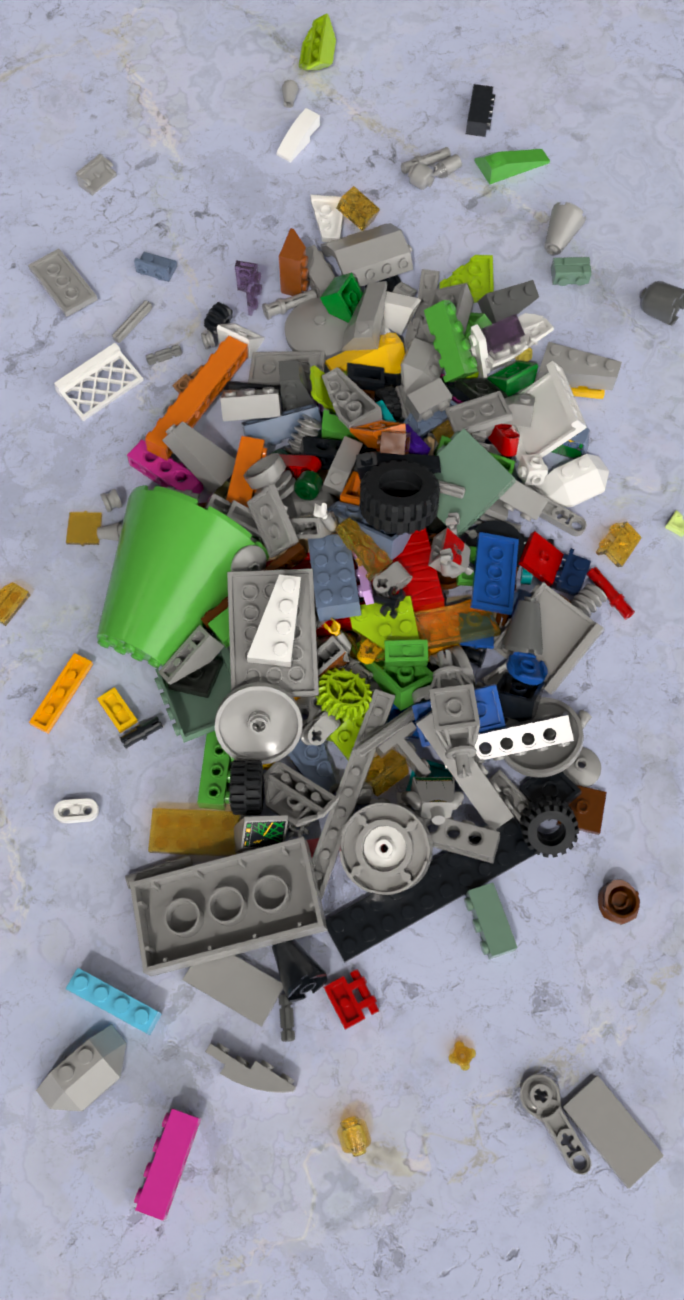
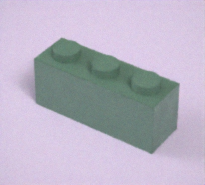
(490, 921)

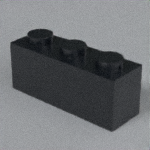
(480, 110)

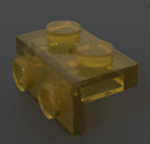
(619, 543)

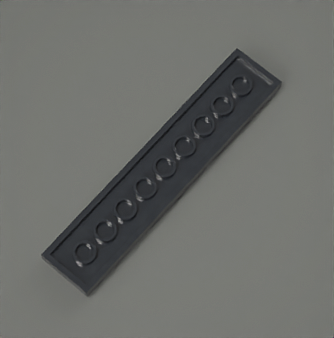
(445, 881)

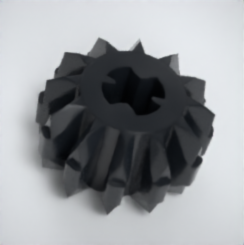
(217, 315)

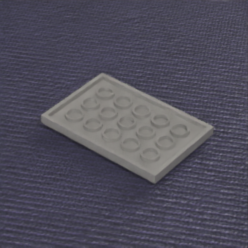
(247, 602)

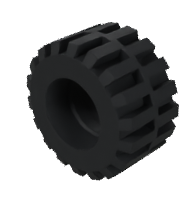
(246, 787)
(554, 842)

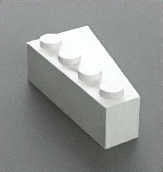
(277, 627)

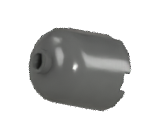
(663, 301)

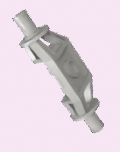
(454, 713)

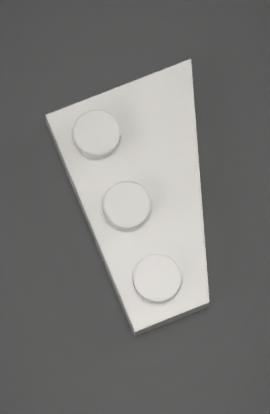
(327, 216)

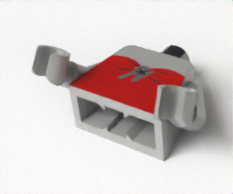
(449, 552)

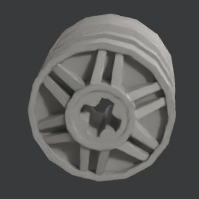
(270, 471)

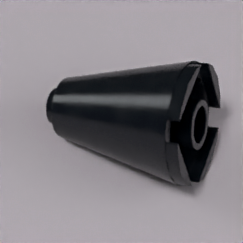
(297, 970)

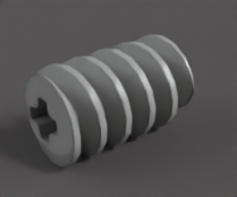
(308, 429)
(589, 599)

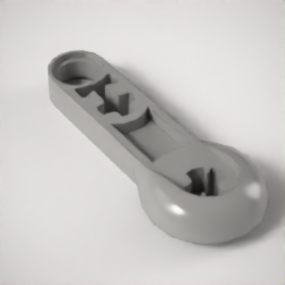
(553, 509)
(553, 1118)

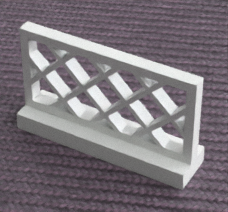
(86, 372)

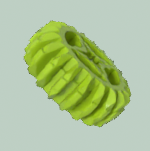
(343, 694)

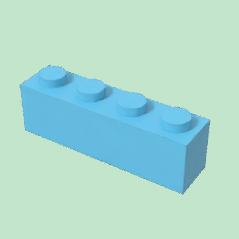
(113, 1001)

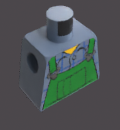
(576, 446)

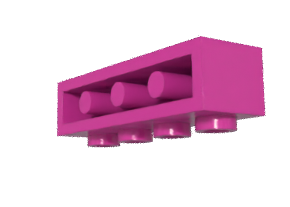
(168, 1164)

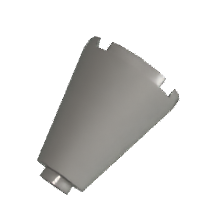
(563, 226)

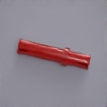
(616, 600)

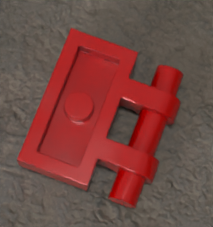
(344, 1001)

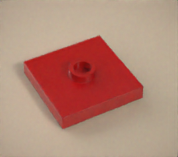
(541, 558)

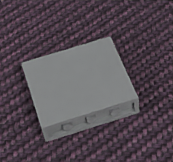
(565, 635)

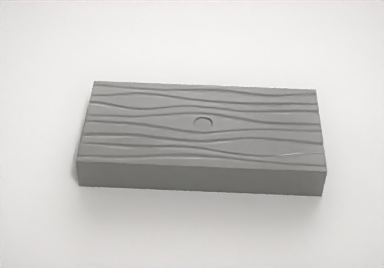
(227, 907)

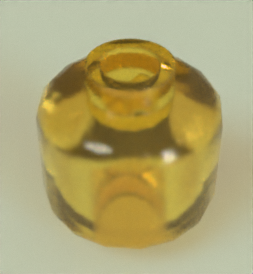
(354, 1136)

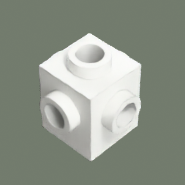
(532, 469)

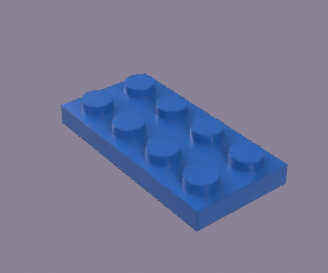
(494, 573)
(488, 708)

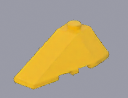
(387, 356)

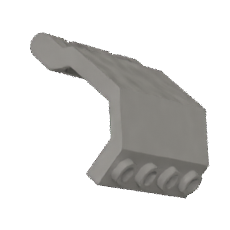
(371, 254)

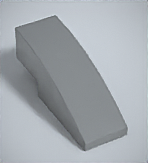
(235, 511)

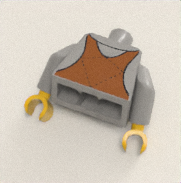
(334, 651)

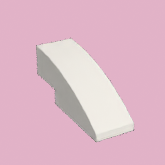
(299, 135)

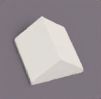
(242, 334)

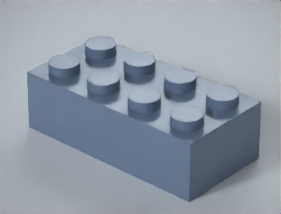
(333, 578)

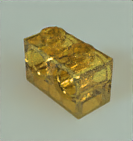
(358, 208)

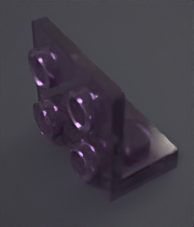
(248, 281)

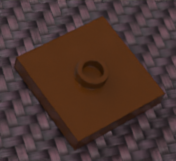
(588, 809)

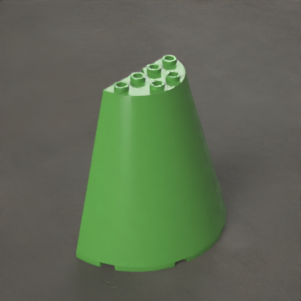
(166, 573)

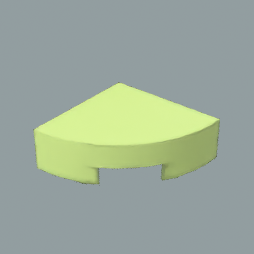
(676, 524)

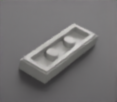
(512, 793)

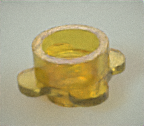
(468, 1053)

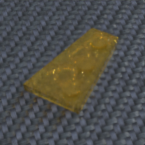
(367, 552)

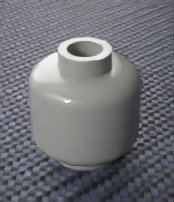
(421, 176)

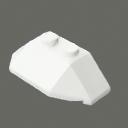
(575, 481)

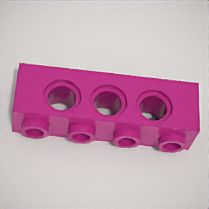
(154, 470)

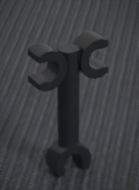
(388, 603)

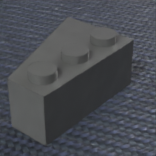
(508, 301)
(294, 385)

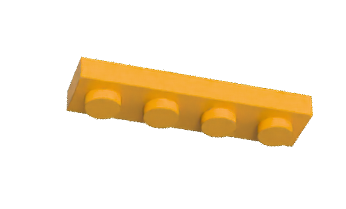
(61, 693)

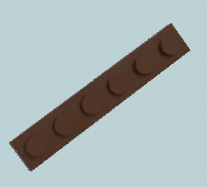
(287, 561)

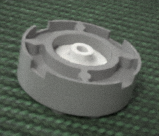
(364, 853)

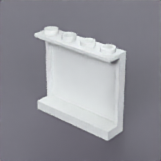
(554, 415)

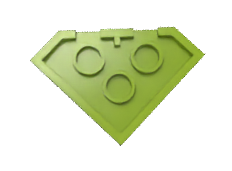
(477, 275)
(381, 628)

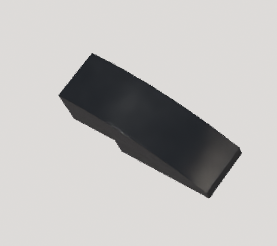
(371, 377)

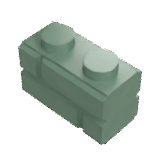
(571, 271)

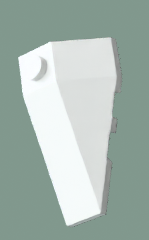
(533, 333)

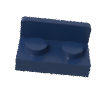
(573, 573)

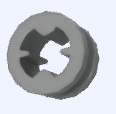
(207, 340)

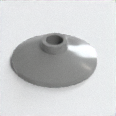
(249, 559)
(589, 774)

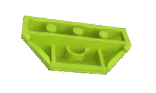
(318, 45)

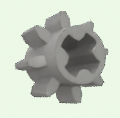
(297, 833)

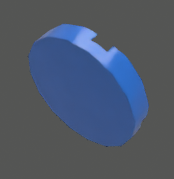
(526, 668)

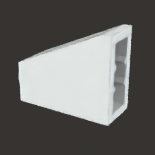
(399, 311)

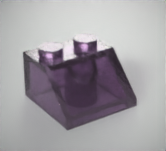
(503, 333)

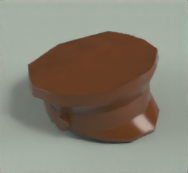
(618, 902)

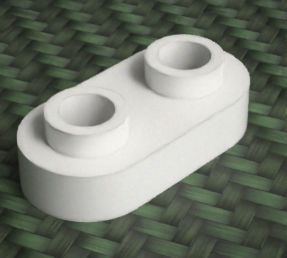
(77, 810)

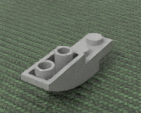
(258, 1077)

